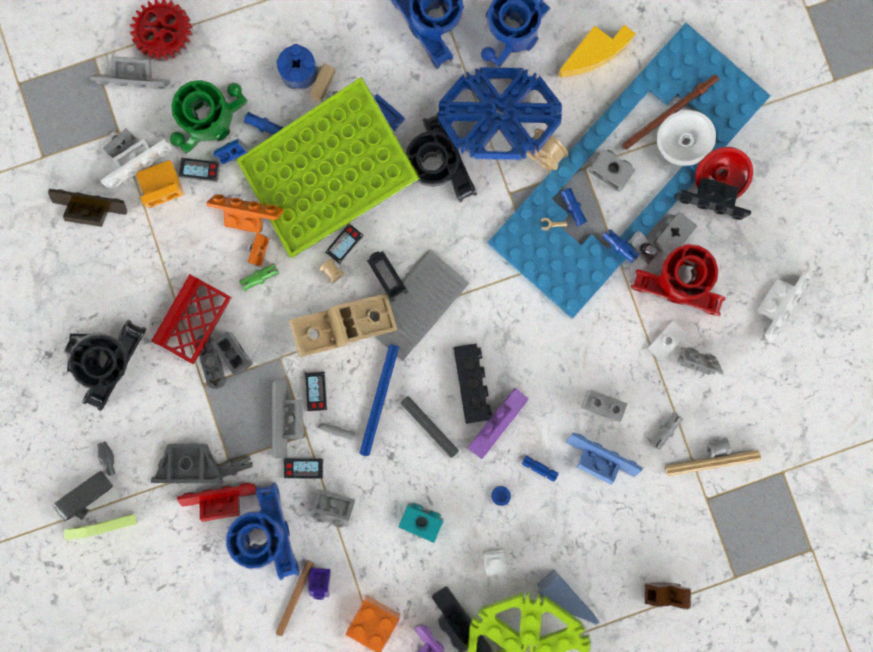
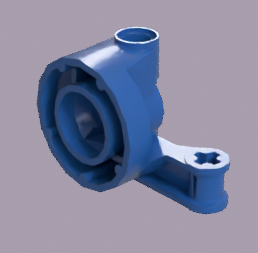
(430, 29)
(278, 544)

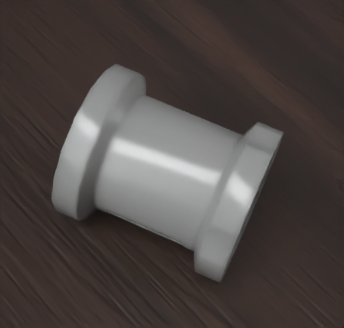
(718, 447)

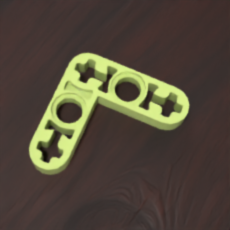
(98, 528)

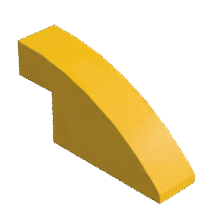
(596, 51)

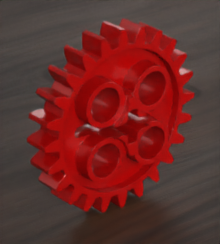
(164, 13)

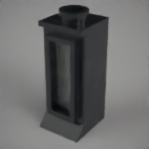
(386, 275)

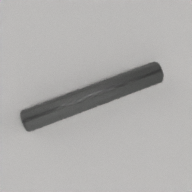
(429, 426)

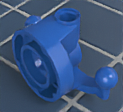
(526, 13)

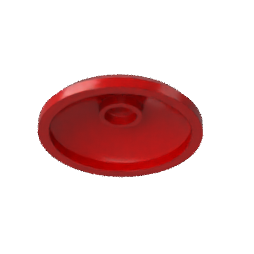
(735, 165)

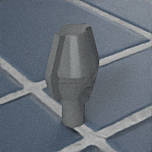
(106, 457)

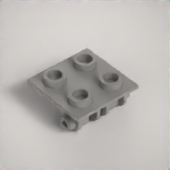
(705, 363)

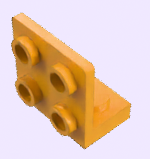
(159, 184)

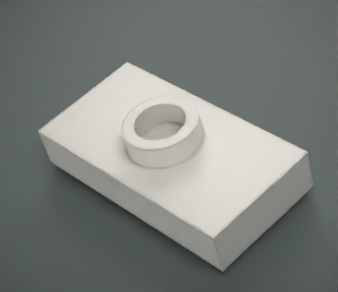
(667, 340)

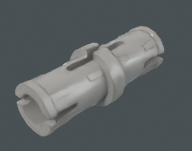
(666, 430)

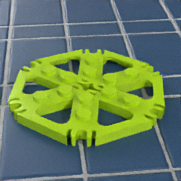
(531, 617)

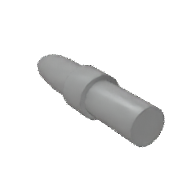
(337, 431)

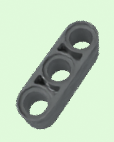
(82, 496)

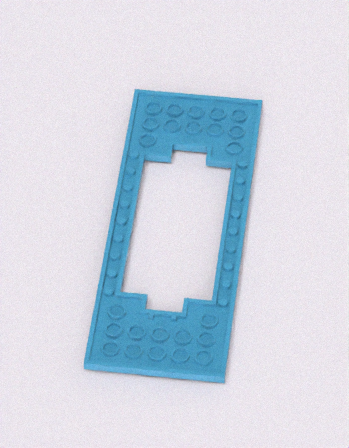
(573, 271)

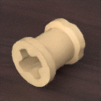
(331, 271)

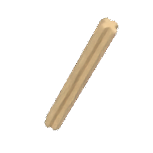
(710, 463)

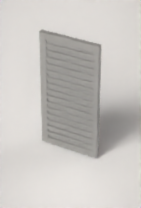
(431, 292)

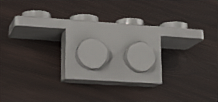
(130, 71)
(286, 419)

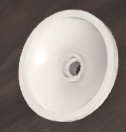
(685, 126)

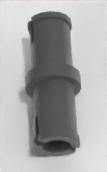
(233, 467)

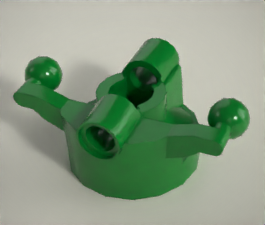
(216, 125)

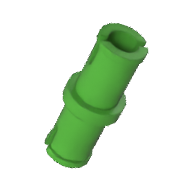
(259, 277)

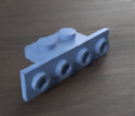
(600, 461)

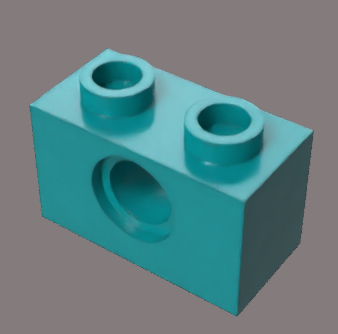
(427, 531)

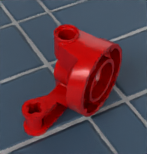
(672, 288)

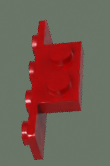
(218, 503)

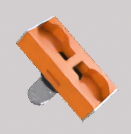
(257, 249)

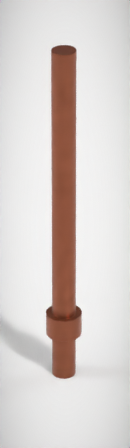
(700, 89)

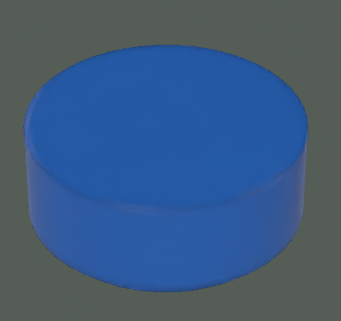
(501, 495)

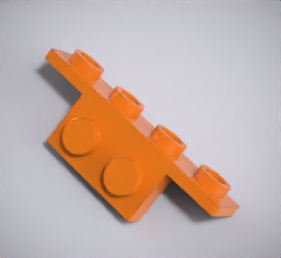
(244, 214)

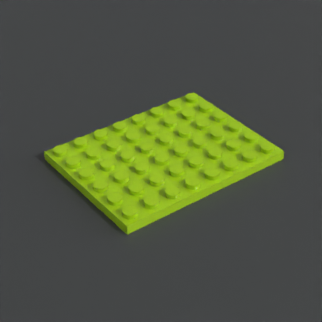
(328, 167)

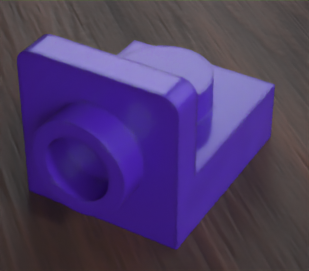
(319, 583)

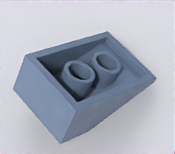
(561, 593)

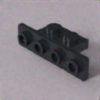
(716, 197)
(456, 622)

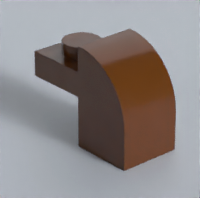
(667, 594)

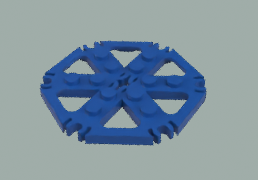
(509, 103)

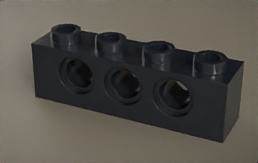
(472, 414)

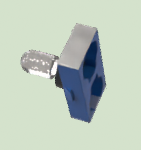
(230, 151)

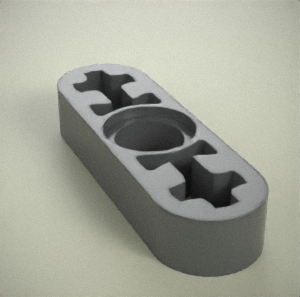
(209, 376)

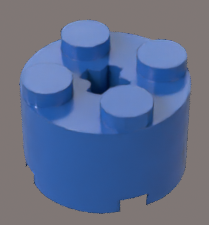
(287, 66)

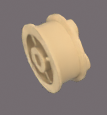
(550, 153)

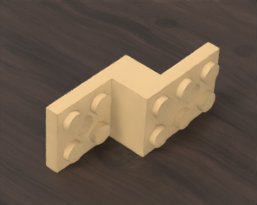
(343, 325)

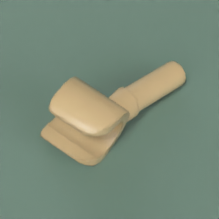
(552, 224)

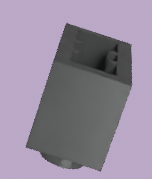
(232, 353)

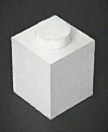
(494, 562)

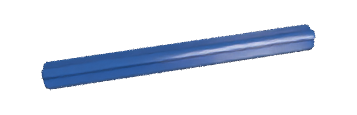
(379, 400)

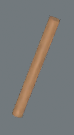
(294, 598)

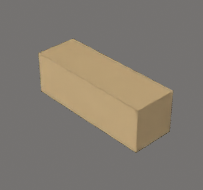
(322, 83)

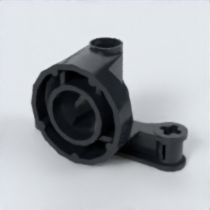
(435, 143)
(97, 378)

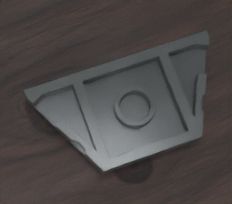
(187, 465)

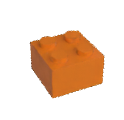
(373, 624)

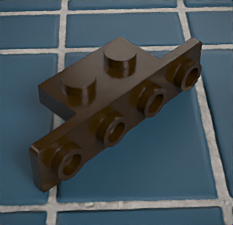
(86, 208)

